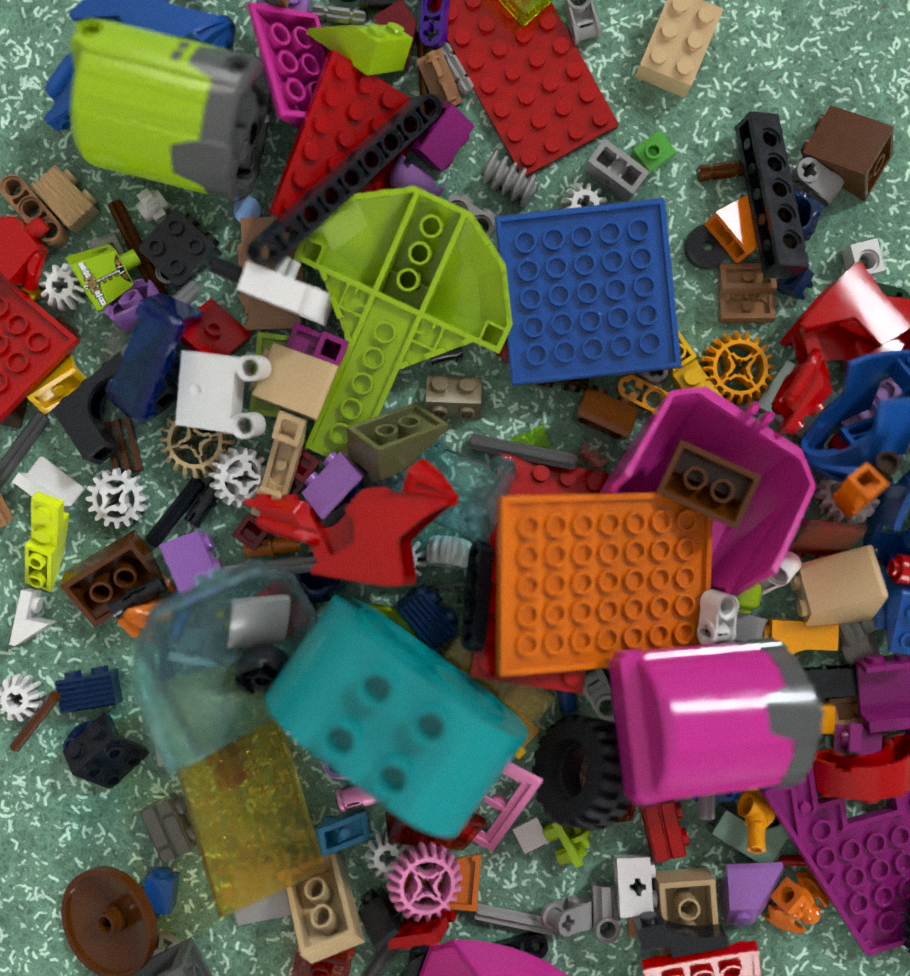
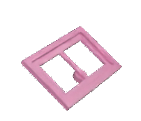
(509, 810)

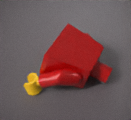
(23, 252)

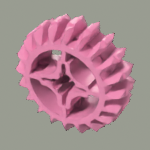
(409, 900)

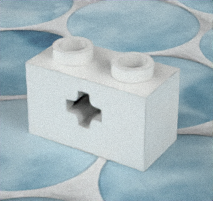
(626, 869)

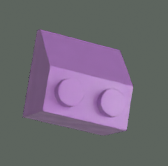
(333, 482)
(190, 557)

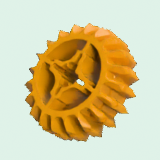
(729, 360)

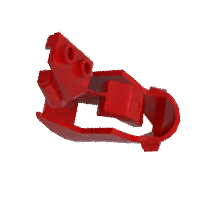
(841, 325)
(374, 534)

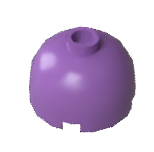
(412, 175)
(123, 308)

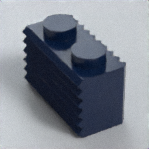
(428, 616)
(89, 690)

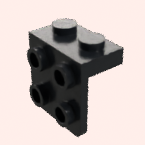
(179, 247)
(103, 754)

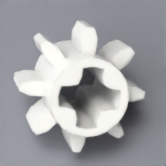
(152, 205)

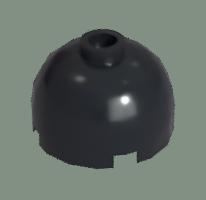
(259, 667)

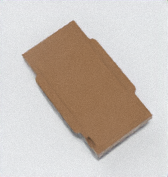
(260, 314)

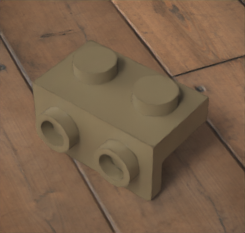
(454, 397)

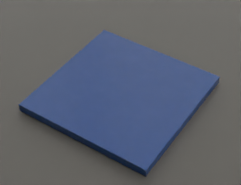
(589, 292)

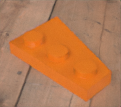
(470, 873)

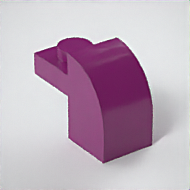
(316, 344)
(856, 739)

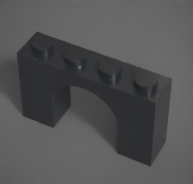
(83, 412)

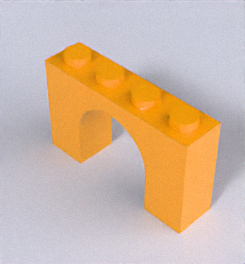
(801, 637)

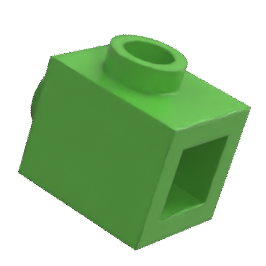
(653, 152)

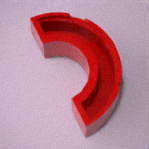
(868, 775)

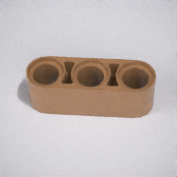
(26, 202)

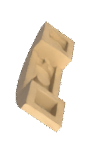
(284, 456)

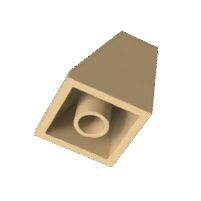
(295, 382)
(840, 588)

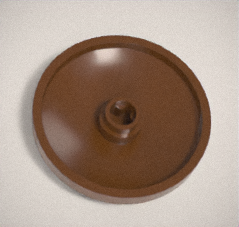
(109, 922)

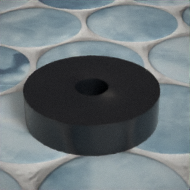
(697, 255)

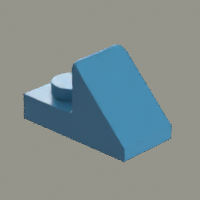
(342, 832)

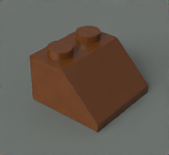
(605, 413)

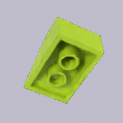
(369, 47)

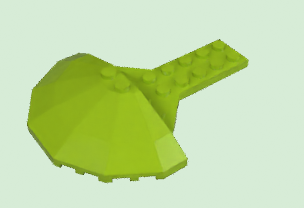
(406, 286)

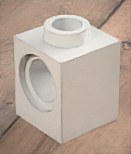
(867, 250)

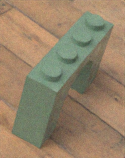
(732, 829)

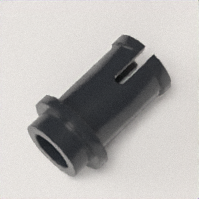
(374, 5)
(450, 355)

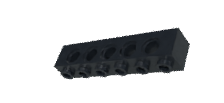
(771, 196)

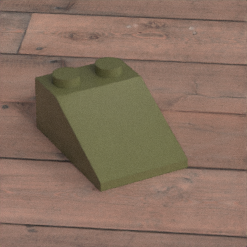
(393, 439)

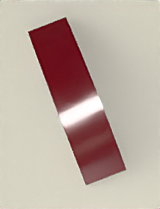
(247, 531)

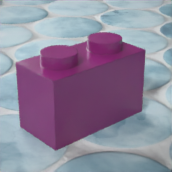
(442, 138)

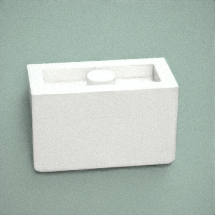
(50, 480)

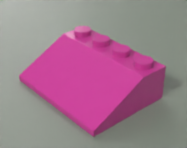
(288, 57)

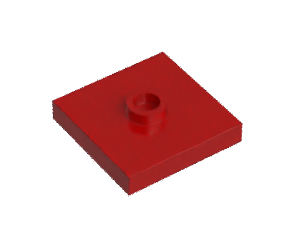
(215, 331)

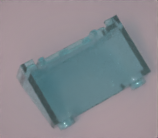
(474, 482)

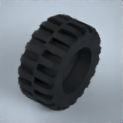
(559, 766)

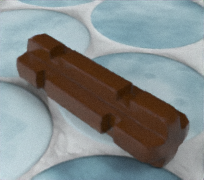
(719, 170)

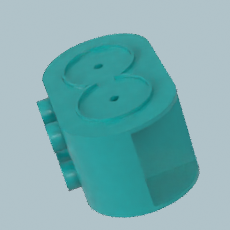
(395, 717)

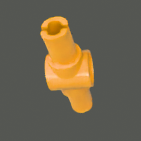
(757, 818)

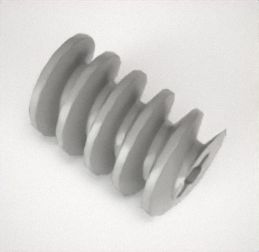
(509, 180)

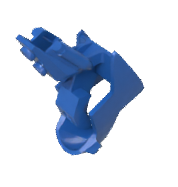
(145, 14)
(867, 438)
(895, 612)

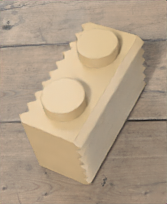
(65, 199)

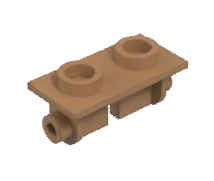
(439, 77)

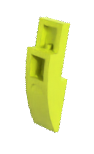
(47, 541)

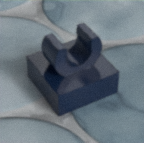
(795, 286)

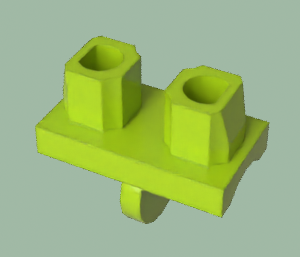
(573, 841)

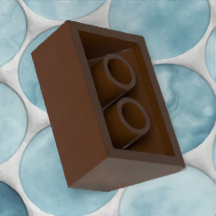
(708, 484)
(109, 576)

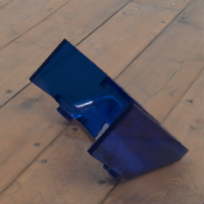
(149, 355)

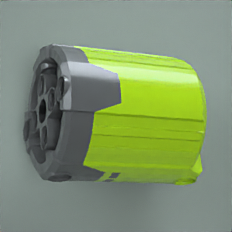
(169, 108)

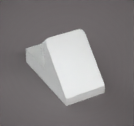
(26, 623)

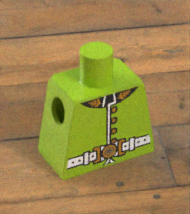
(103, 273)

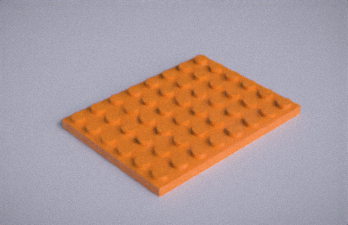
(596, 578)

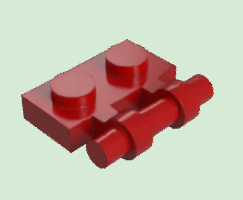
(422, 932)

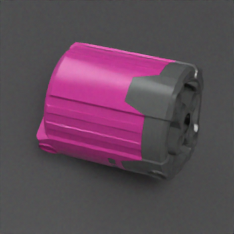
(713, 719)

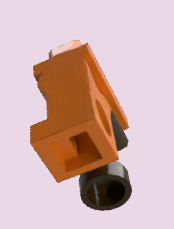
(866, 483)

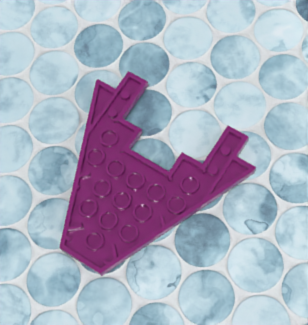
(854, 859)

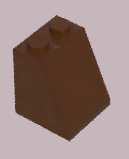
(852, 148)

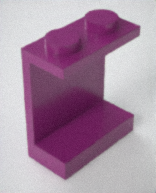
(883, 692)

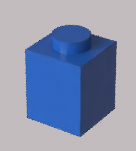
(162, 889)

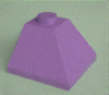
(747, 890)

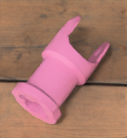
(353, 797)

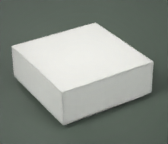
(529, 834)

